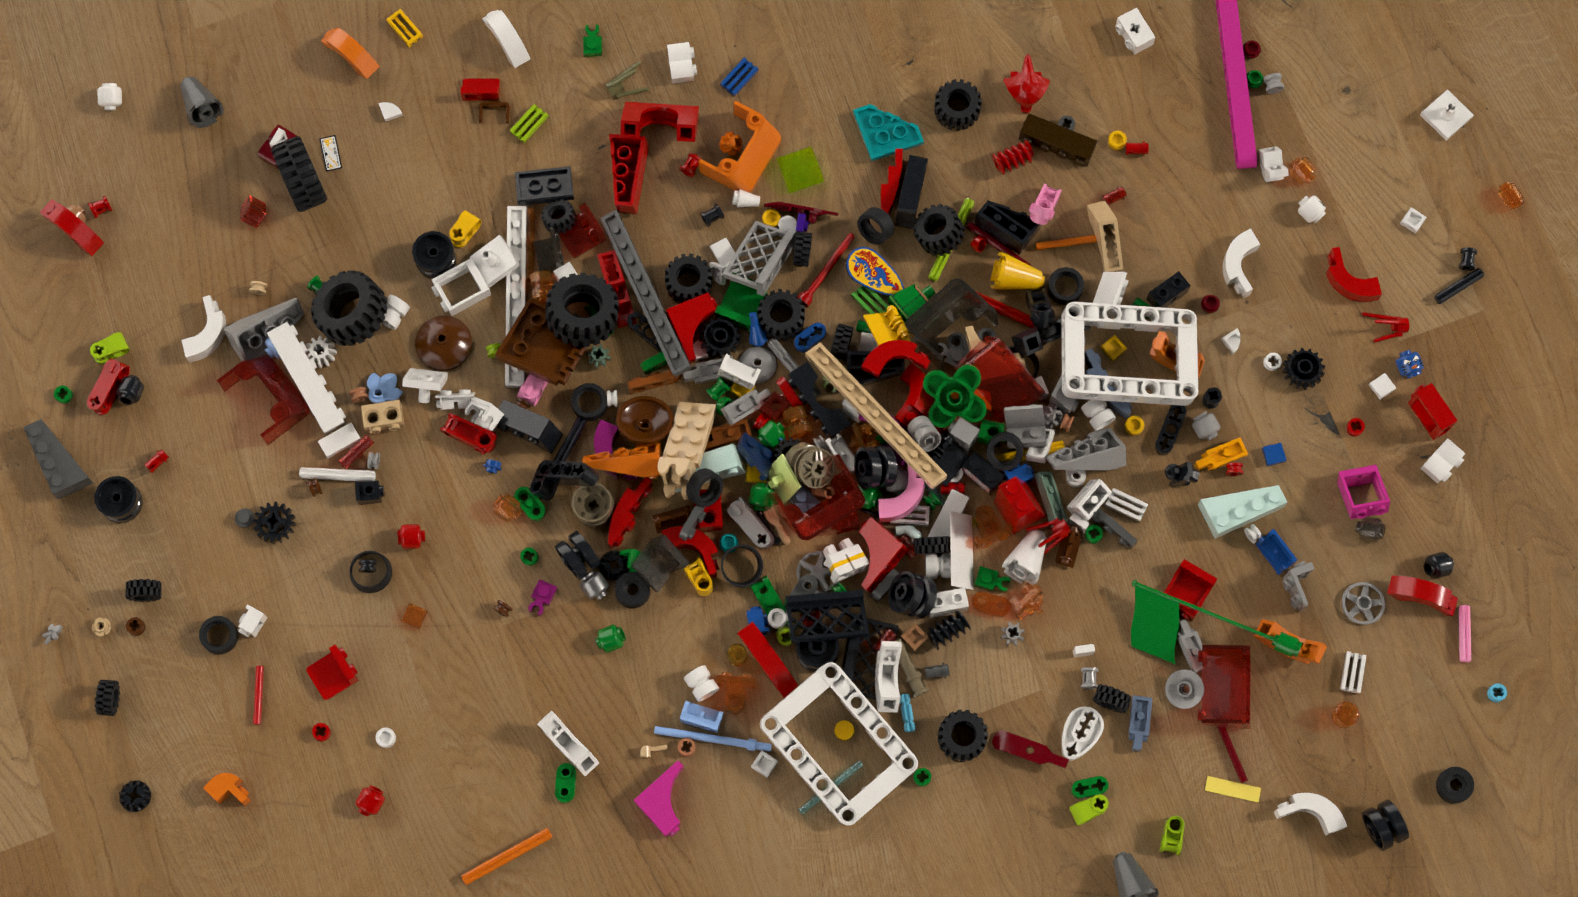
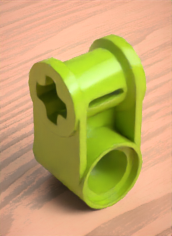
(111, 348)
(1086, 811)
(1172, 837)

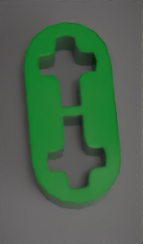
(653, 363)
(1088, 783)

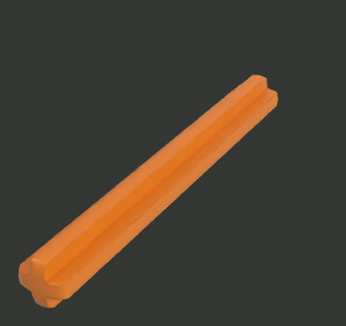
(506, 856)

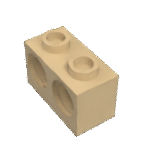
(382, 411)

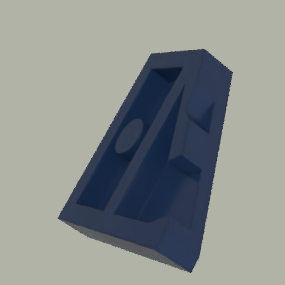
(756, 454)

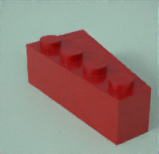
(628, 170)

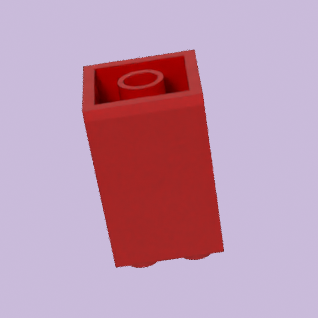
(1018, 504)

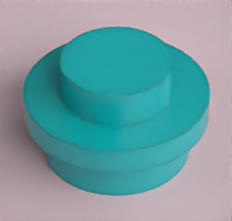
(728, 541)

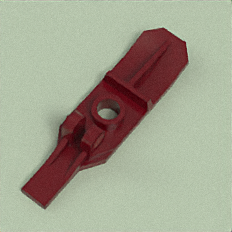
(800, 209)
(1018, 746)

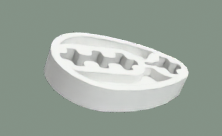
(1091, 735)

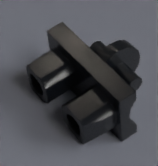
(1181, 474)

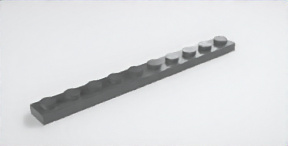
(646, 293)

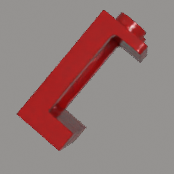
(1191, 586)

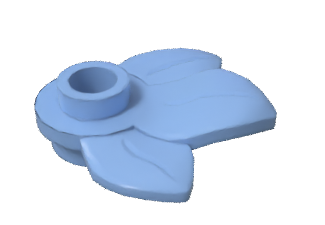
(383, 385)

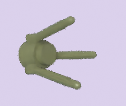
(615, 85)

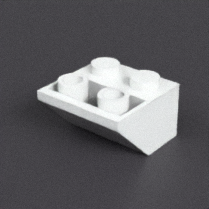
(1111, 288)

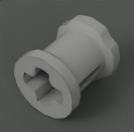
(1089, 678)

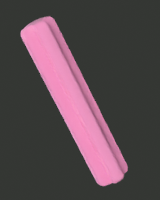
(1464, 633)

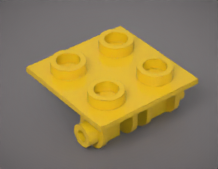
(887, 326)

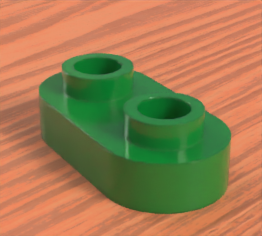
(530, 504)
(565, 782)

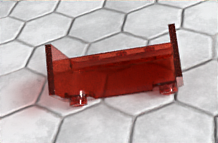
(291, 404)
(819, 518)

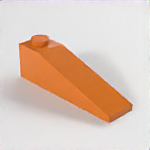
(640, 461)

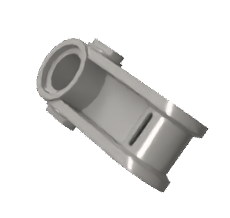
(750, 523)

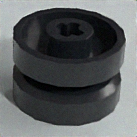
(433, 254)
(875, 466)
(118, 499)
(574, 557)
(912, 594)
(812, 659)
(1385, 825)

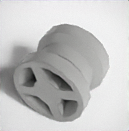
(1273, 83)

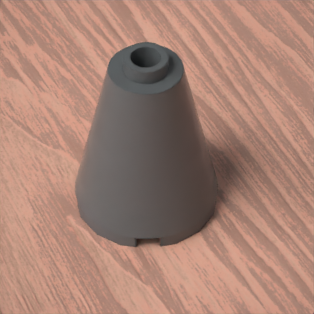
(200, 104)
(1131, 878)

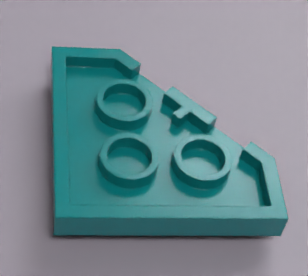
(885, 132)

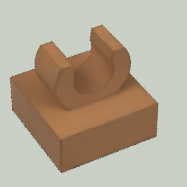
(914, 637)

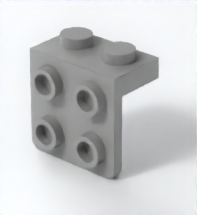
(1292, 584)

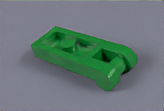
(768, 600)

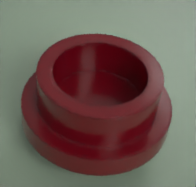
(1251, 49)
(1210, 304)

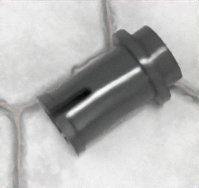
(937, 671)

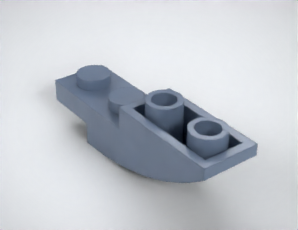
(1093, 362)

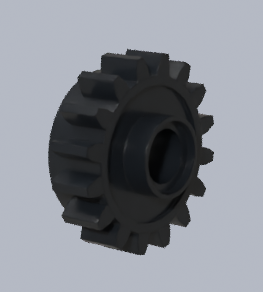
(722, 328)
(1299, 377)

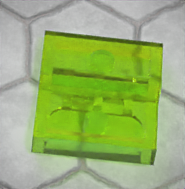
(800, 169)

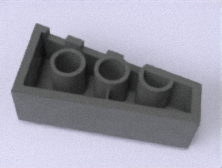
(57, 464)

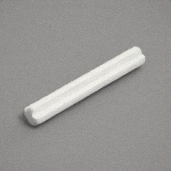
(337, 474)

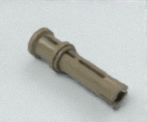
(913, 677)

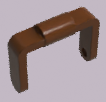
(494, 104)

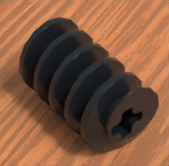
(948, 629)

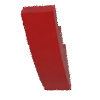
(889, 191)
(613, 275)
(768, 659)

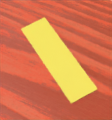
(1232, 789)

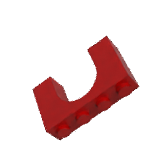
(638, 115)

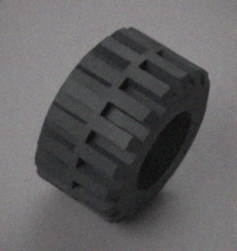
(961, 91)
(932, 219)
(684, 265)
(783, 300)
(966, 719)

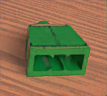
(910, 300)

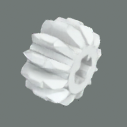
(320, 344)

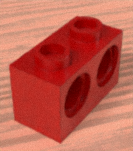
(715, 511)

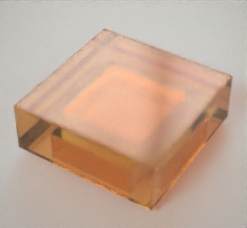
(414, 616)

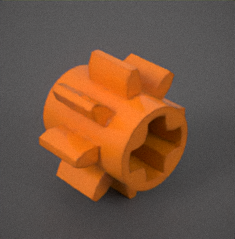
(730, 143)

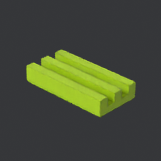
(524, 118)

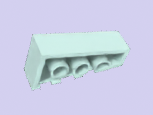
(723, 461)
(1238, 509)

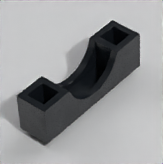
(1035, 338)
(832, 420)

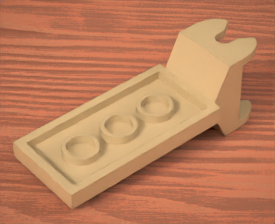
(685, 445)

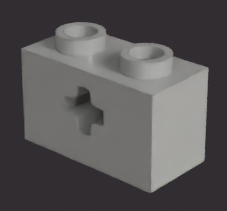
(963, 435)

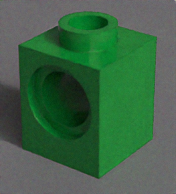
(986, 426)

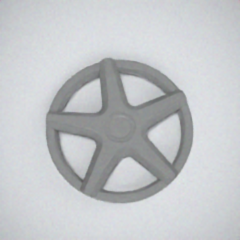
(817, 570)
(1363, 603)

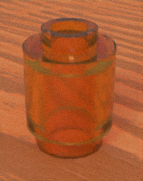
(1511, 195)

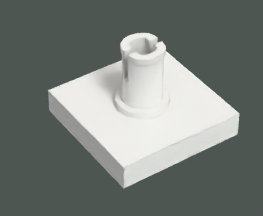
(1446, 115)
(495, 261)
(425, 381)

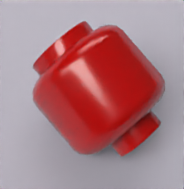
(410, 536)
(370, 800)

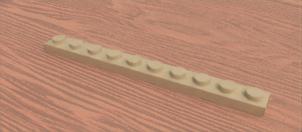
(876, 416)

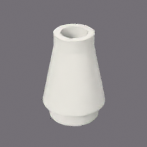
(745, 199)

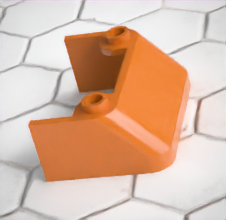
(755, 157)

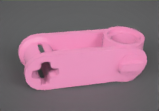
(1044, 206)
(532, 389)

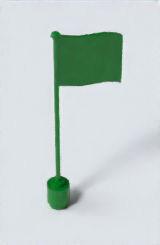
(1157, 625)

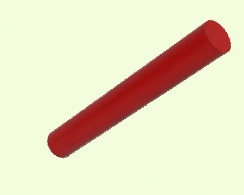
(258, 695)

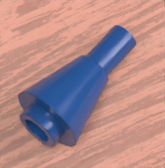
(757, 335)

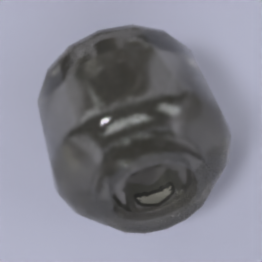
(1371, 529)

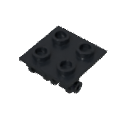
(948, 457)

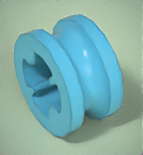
(1499, 698)

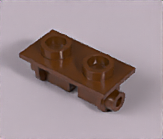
(671, 518)
(1069, 548)

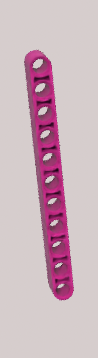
(1236, 84)

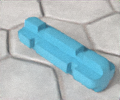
(907, 713)

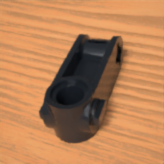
(1039, 308)

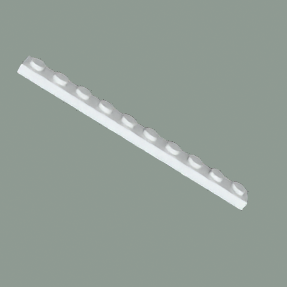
(515, 282)

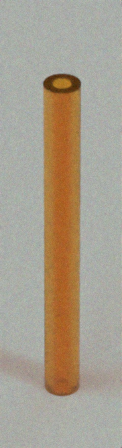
(529, 242)

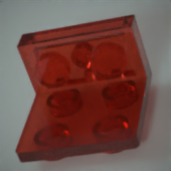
(584, 235)

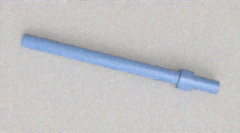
(750, 744)

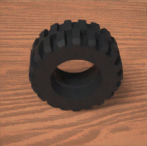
(298, 174)
(582, 289)
(336, 295)

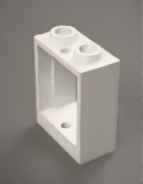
(450, 275)

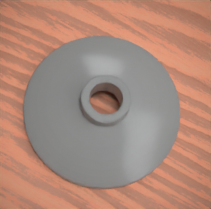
(767, 359)
(1175, 692)

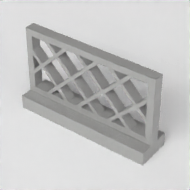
(772, 266)

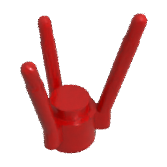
(1398, 324)
(1059, 531)

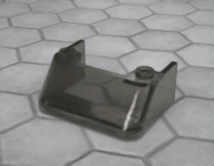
(941, 311)

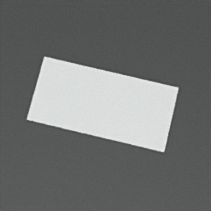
(961, 550)

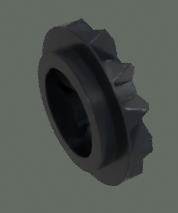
(605, 567)
(139, 803)

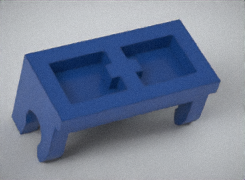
(1276, 552)

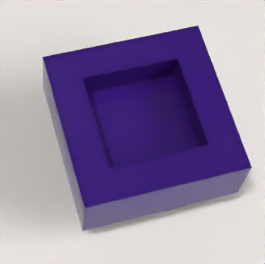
(802, 224)

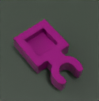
(543, 595)

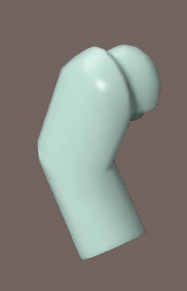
(908, 530)

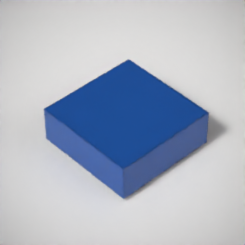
(1274, 454)

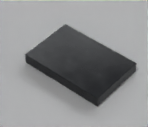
(544, 185)

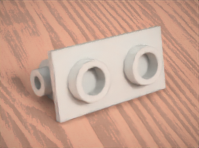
(448, 398)

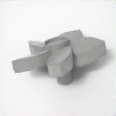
(52, 633)

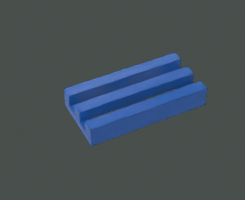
(749, 65)

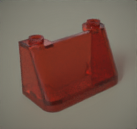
(1003, 377)
(1226, 685)

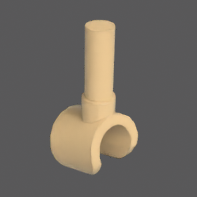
(645, 751)

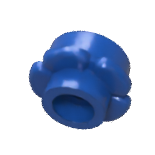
(492, 466)

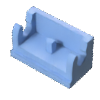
(701, 717)

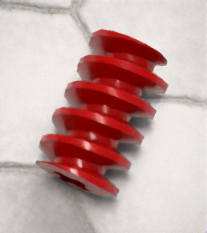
(1013, 157)

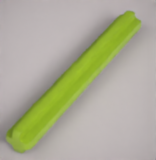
(941, 260)

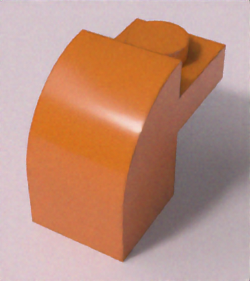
(223, 785)

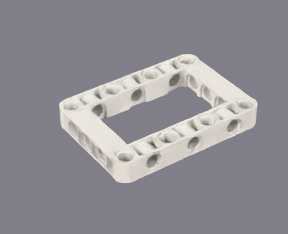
(1127, 388)
(808, 767)

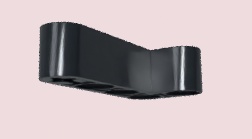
(911, 191)
(552, 473)

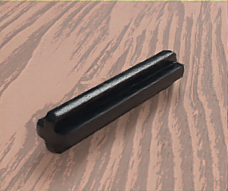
(1459, 285)
(571, 439)

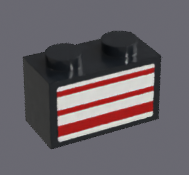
(982, 473)

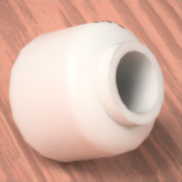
(109, 96)
(1311, 209)

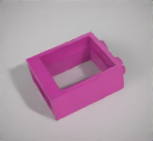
(1362, 476)

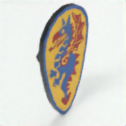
(873, 271)

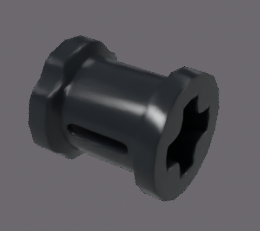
(712, 215)
(1467, 259)
(1212, 392)

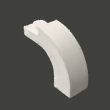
(507, 37)
(1239, 248)
(211, 336)
(887, 676)
(568, 743)
(1319, 806)

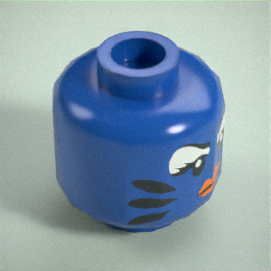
(1409, 364)

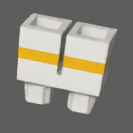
(845, 562)

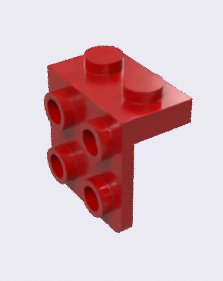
(332, 673)

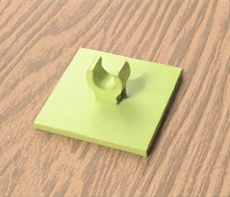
(783, 479)

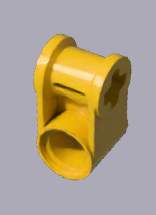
(466, 227)
(697, 574)

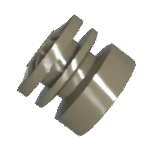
(811, 464)
(587, 496)

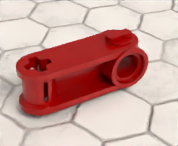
(105, 388)
(469, 434)

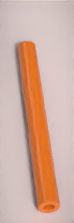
(1065, 242)

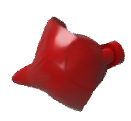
(1026, 86)

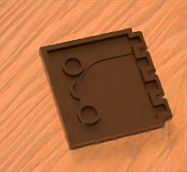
(536, 349)

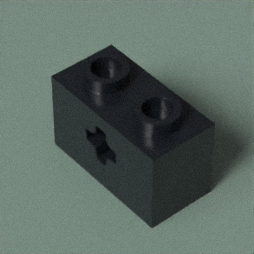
(1168, 291)

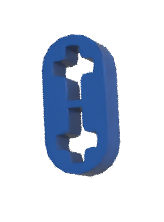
(807, 333)

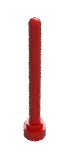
(806, 296)

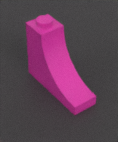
(656, 801)

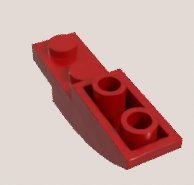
(622, 518)

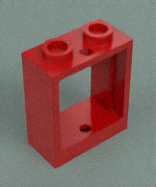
(1432, 410)

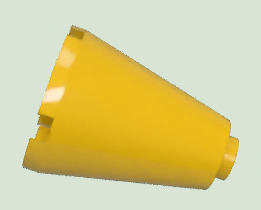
(1015, 275)

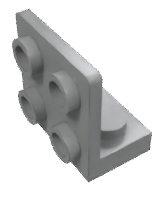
(1027, 424)

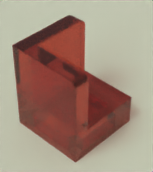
(253, 211)

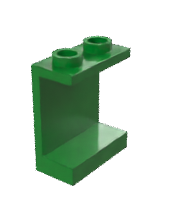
(738, 304)

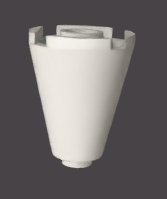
(1026, 559)

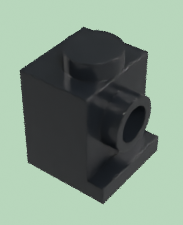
(369, 498)

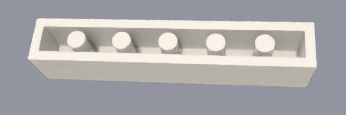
(305, 377)

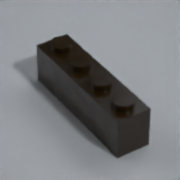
(1058, 140)

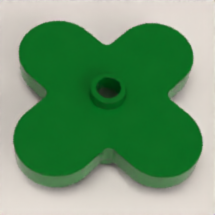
(946, 408)

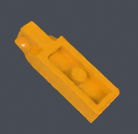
(1222, 455)

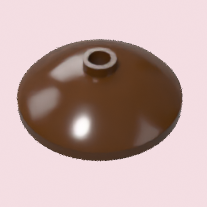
(445, 354)
(648, 413)

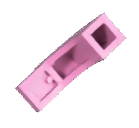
(904, 504)

